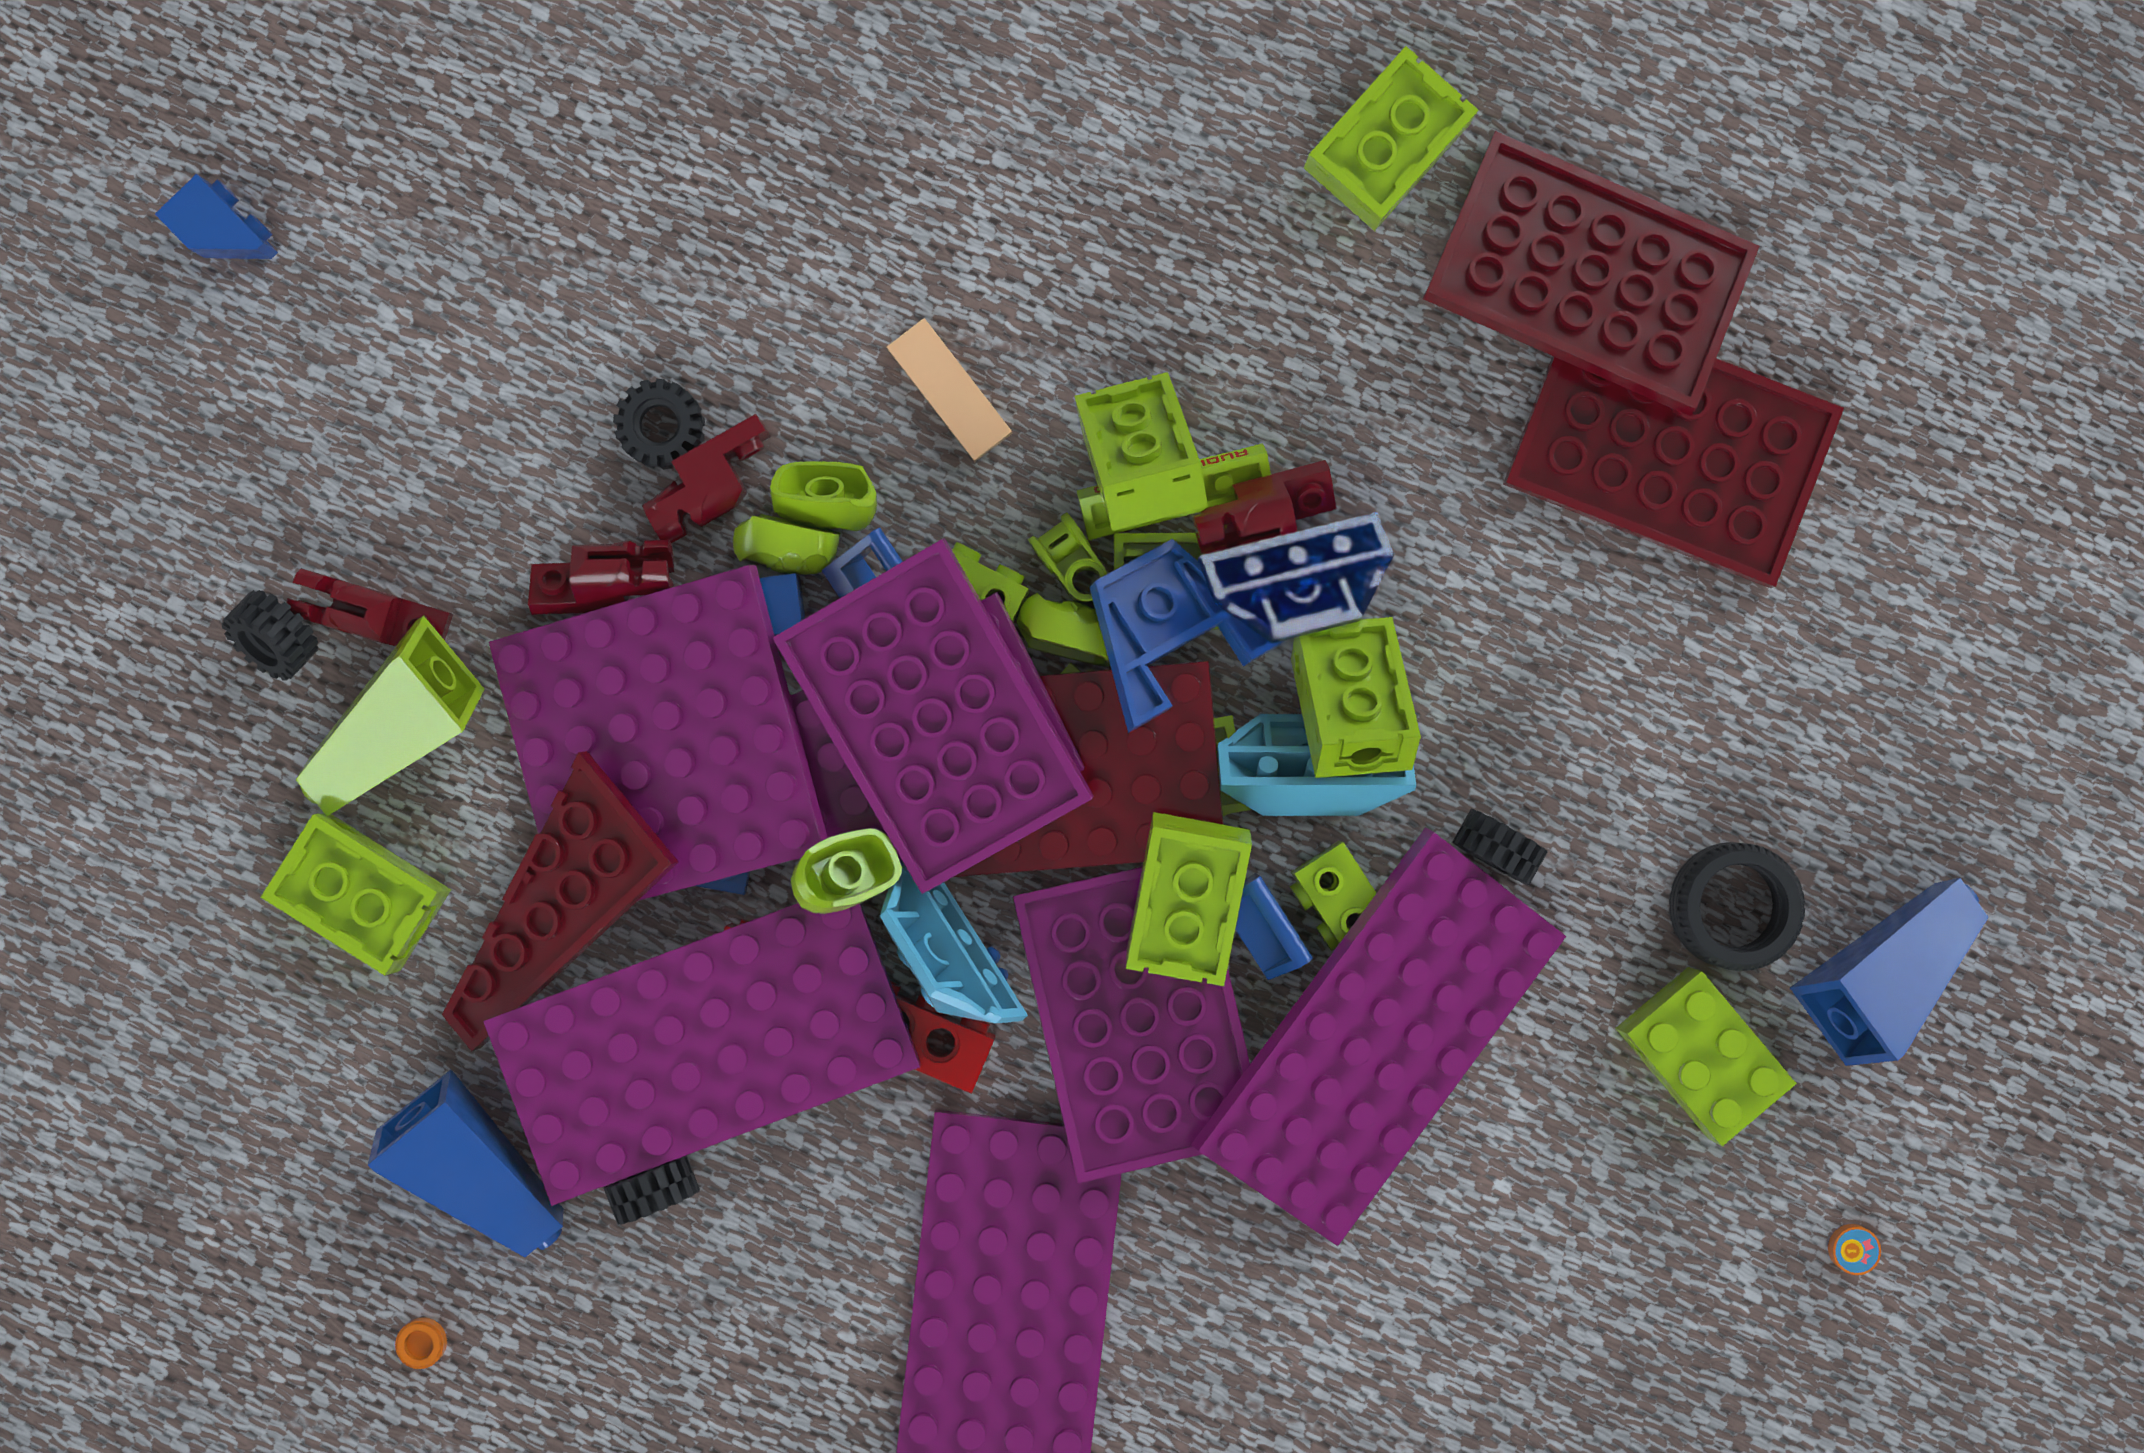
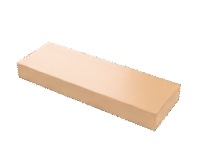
(949, 390)

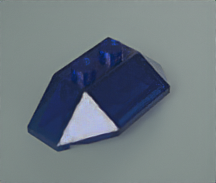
(1301, 578)

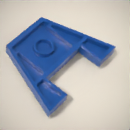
(1154, 610)

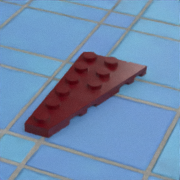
(566, 893)

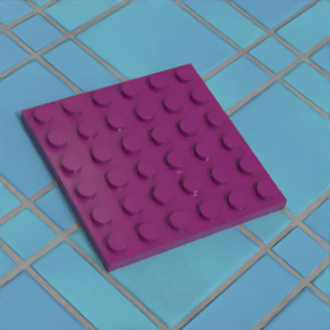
(682, 715)

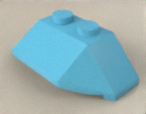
(1273, 773)
(946, 954)

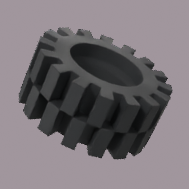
(635, 407)
(270, 635)
(1500, 846)
(651, 1190)

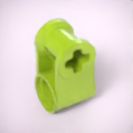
(1067, 557)

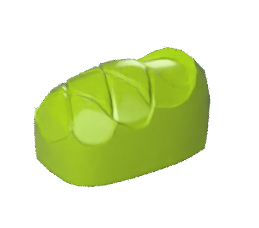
(824, 495)
(785, 545)
(1063, 630)
(845, 871)

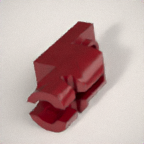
(708, 479)
(1266, 507)
(600, 576)
(364, 610)

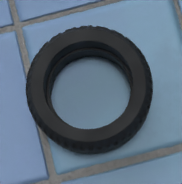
(1786, 915)

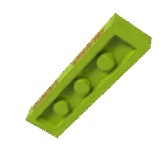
(1218, 475)

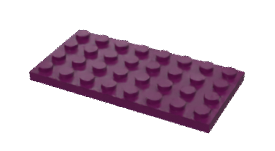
(1379, 1038)
(700, 1046)
(1007, 1292)

